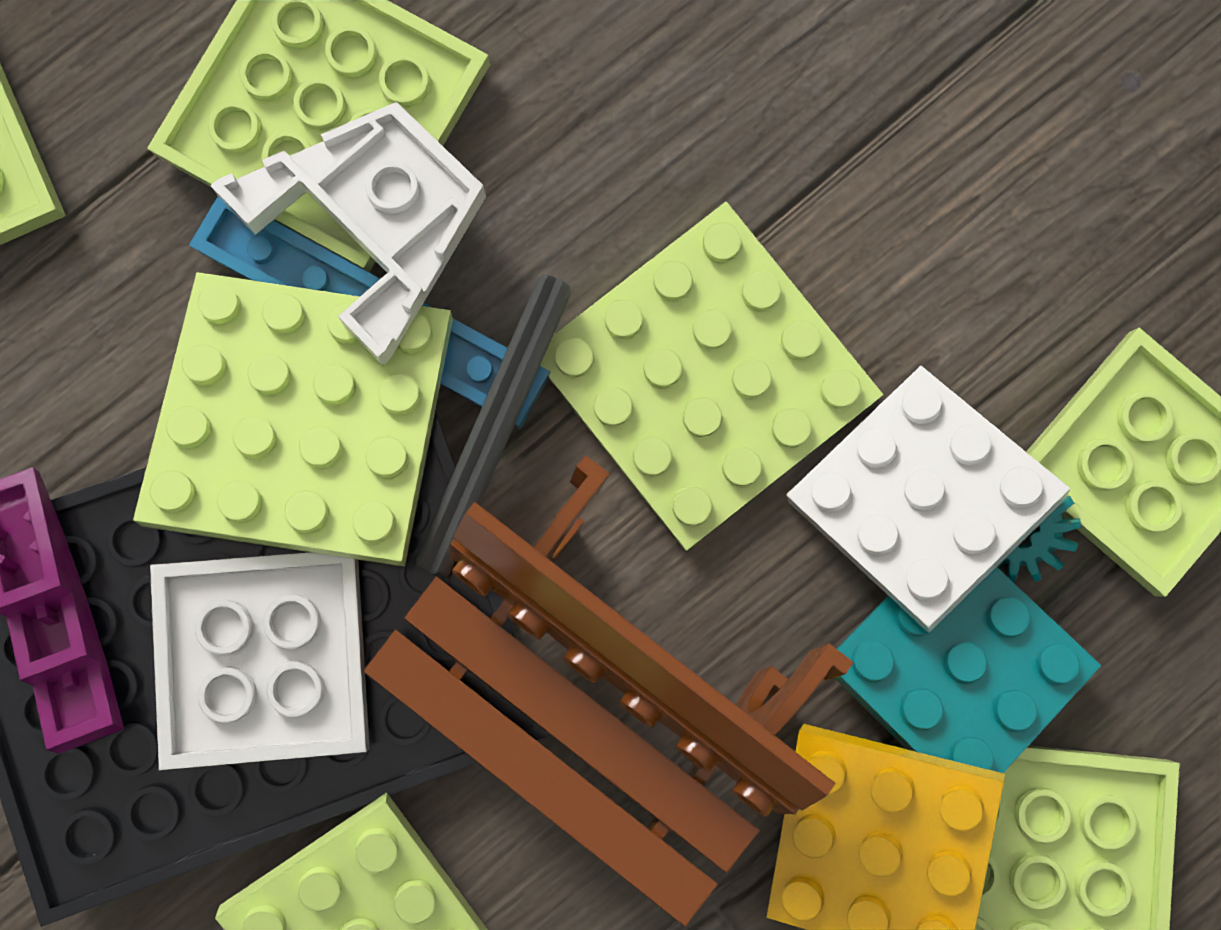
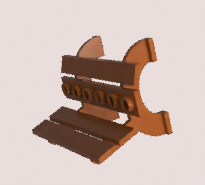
(655, 689)

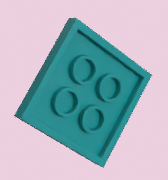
(974, 682)

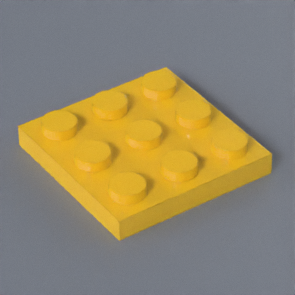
(890, 844)

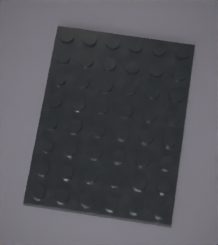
(104, 812)

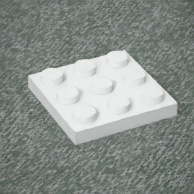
(927, 497)
(258, 659)

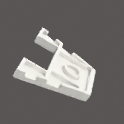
(390, 193)

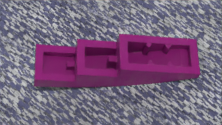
(51, 619)

